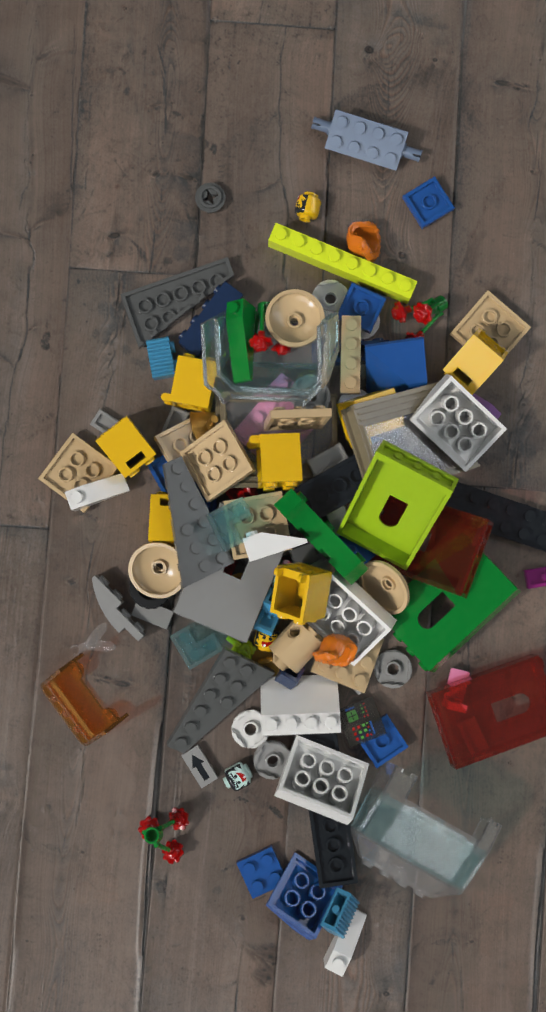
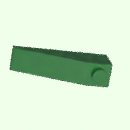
(241, 328)

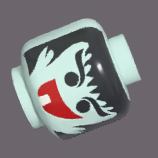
(237, 776)

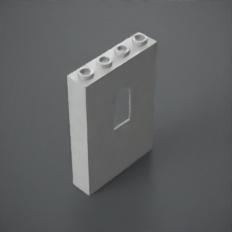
(226, 601)

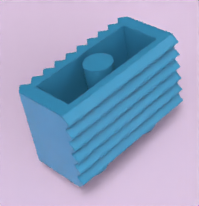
(161, 357)
(339, 913)

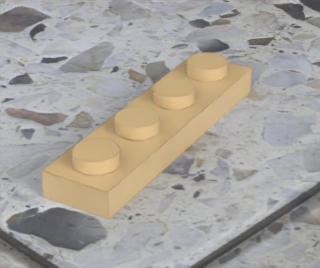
(350, 354)

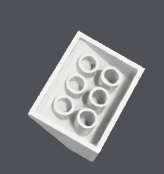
(457, 422)
(355, 615)
(303, 710)
(322, 780)

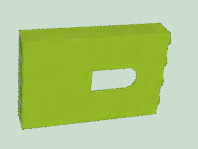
(409, 480)

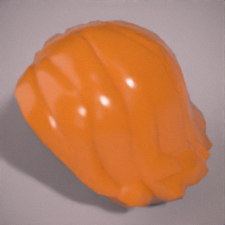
(364, 240)
(336, 650)

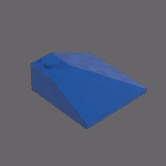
(395, 365)
(300, 899)

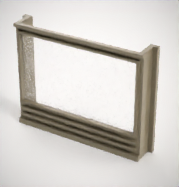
(248, 419)
(388, 420)

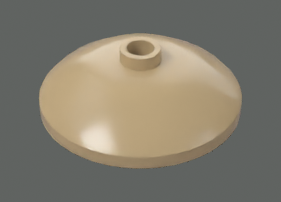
(296, 306)
(148, 577)
(386, 586)

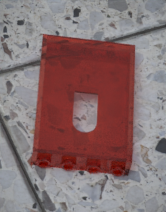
(452, 550)
(466, 713)

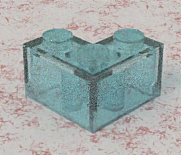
(224, 523)
(195, 651)

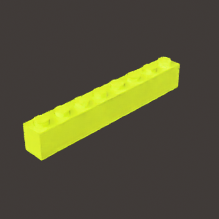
(341, 263)

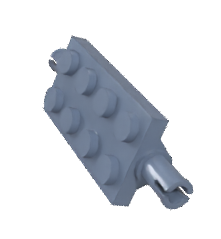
(366, 139)

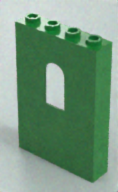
(434, 646)

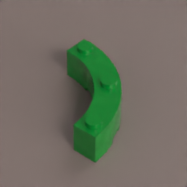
(321, 536)

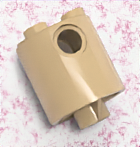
(295, 646)

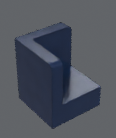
(288, 677)

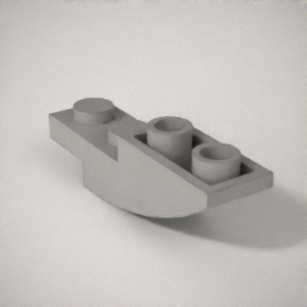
(110, 603)

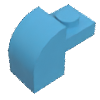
(266, 620)

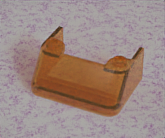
(78, 704)

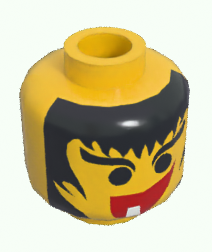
(308, 206)
(263, 640)

